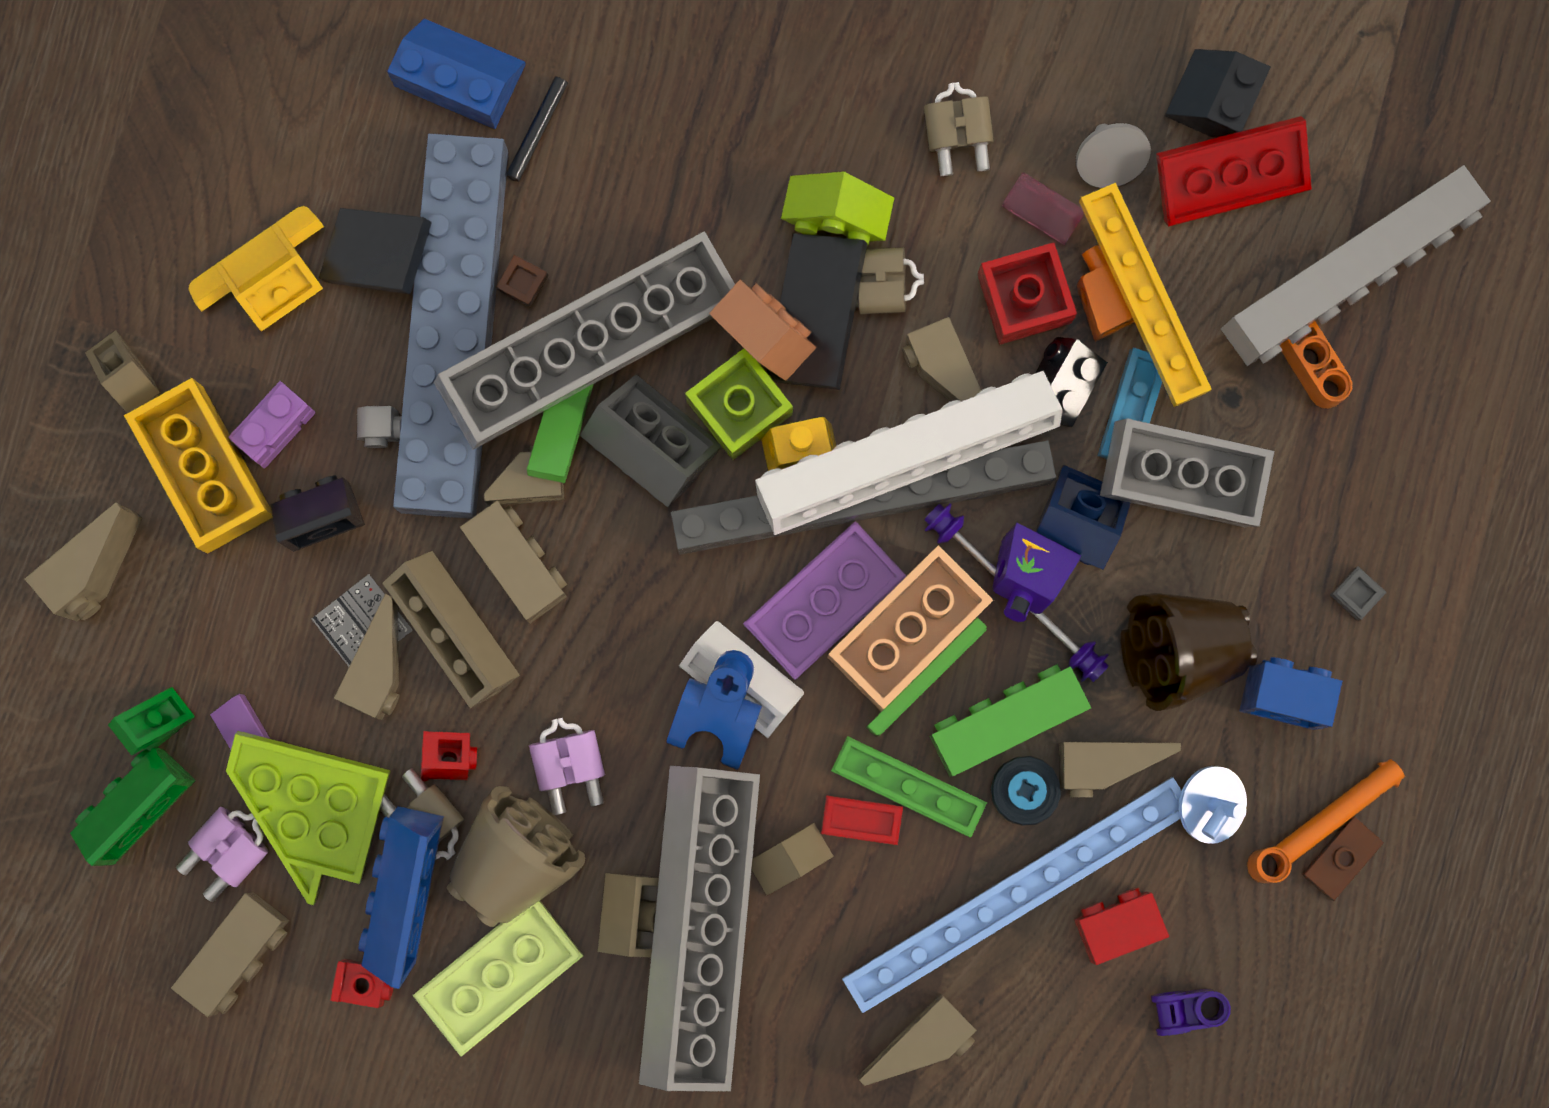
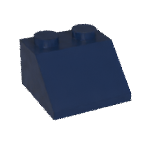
(1082, 518)

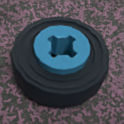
(1013, 795)

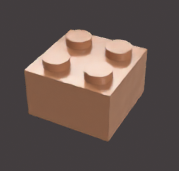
(764, 328)

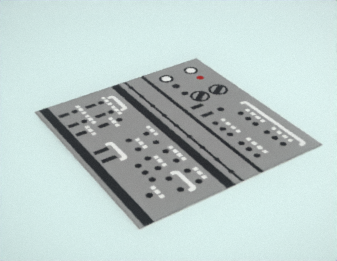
(350, 615)

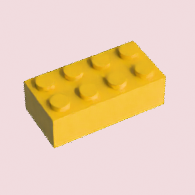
(199, 466)

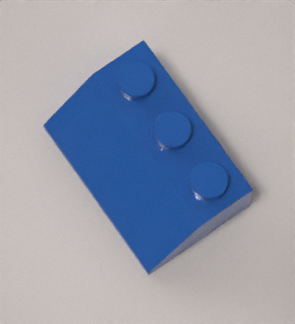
(455, 72)

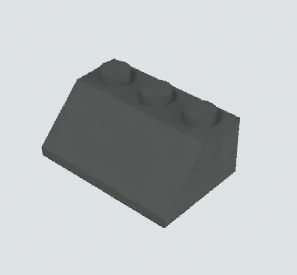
(650, 440)

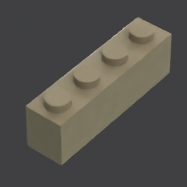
(450, 629)

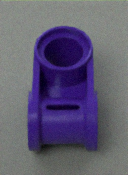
(1187, 1011)

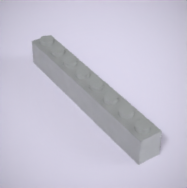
(1354, 266)

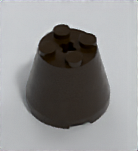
(1184, 647)

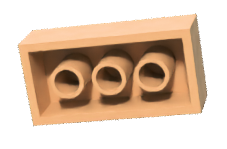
(909, 628)

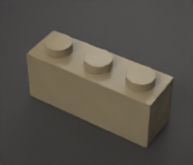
(515, 560)
(231, 955)

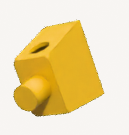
(791, 442)

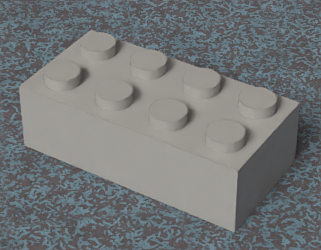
(1187, 473)

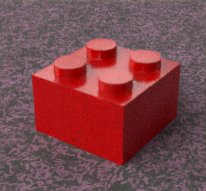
(1026, 293)

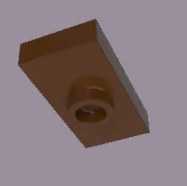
(1343, 858)

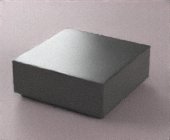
(1358, 593)

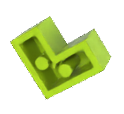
(837, 205)

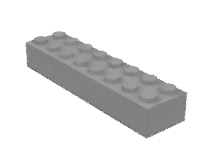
(584, 341)
(699, 930)

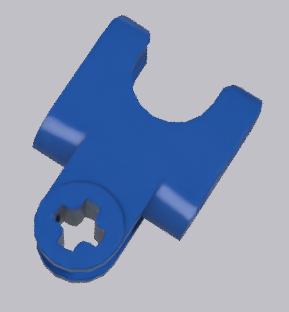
(719, 708)

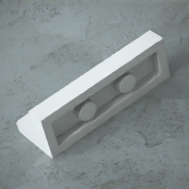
(767, 687)

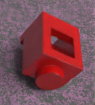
(444, 744)
(345, 986)

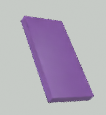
(824, 600)

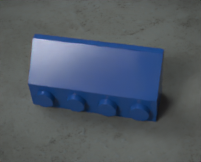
(400, 894)

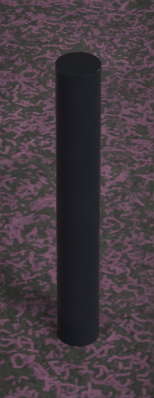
(536, 128)

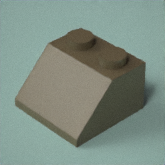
(628, 915)

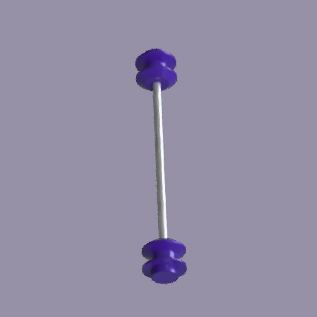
(1083, 657)

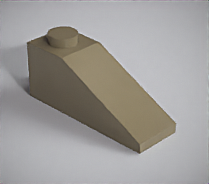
(941, 360)
(375, 667)
(1102, 764)
(927, 1040)

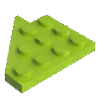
(310, 807)

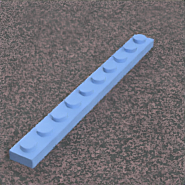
(1015, 896)

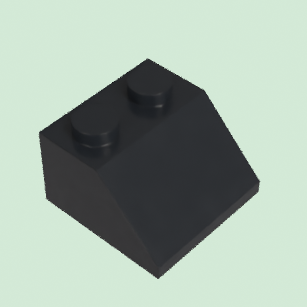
(1217, 92)
(315, 514)

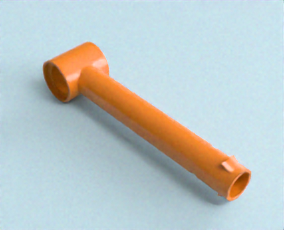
(1325, 822)

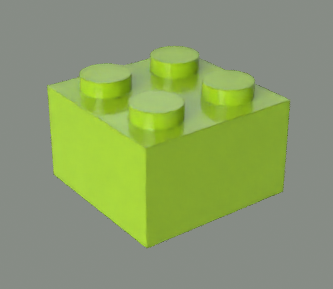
(739, 403)

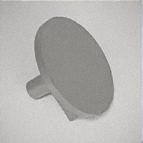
(1113, 155)

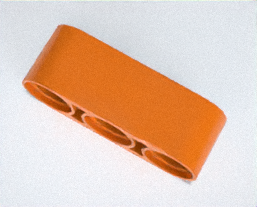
(1313, 375)

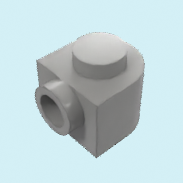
(378, 425)

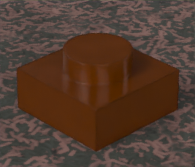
(522, 281)

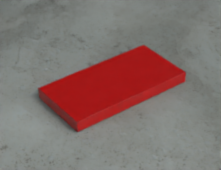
(1234, 171)

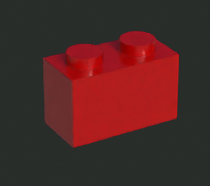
(1120, 926)

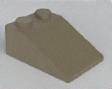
(86, 566)

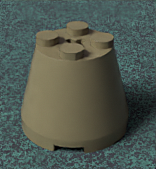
(512, 858)

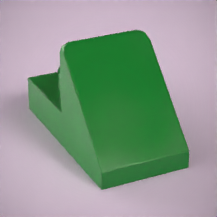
(151, 721)

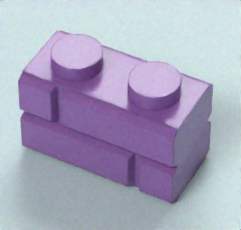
(271, 424)

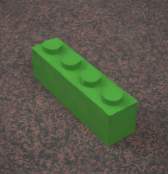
(1009, 721)

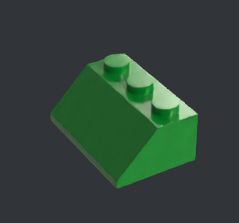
(130, 807)

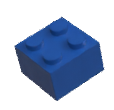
(1290, 694)

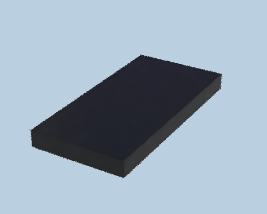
(822, 295)

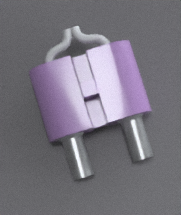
(567, 761)
(227, 848)

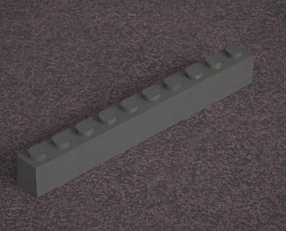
(985, 476)

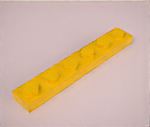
(1144, 295)

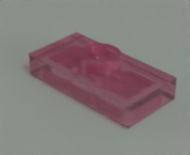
(1043, 208)

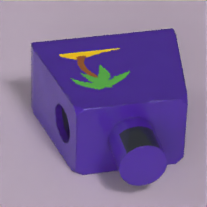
(1030, 571)

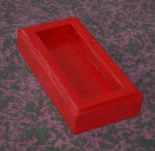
(861, 820)

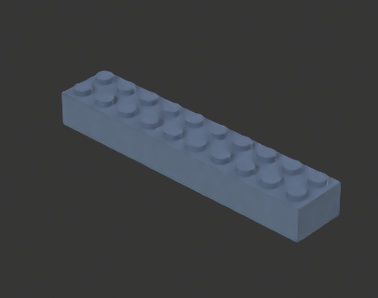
(450, 320)

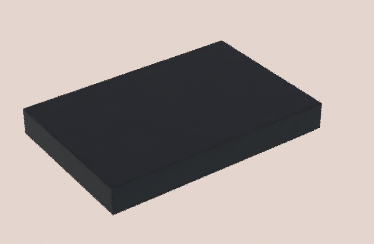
(375, 250)

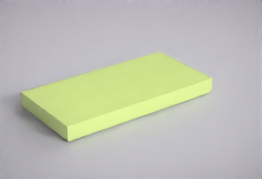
(497, 976)

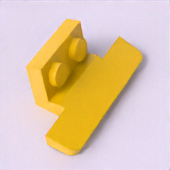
(264, 272)

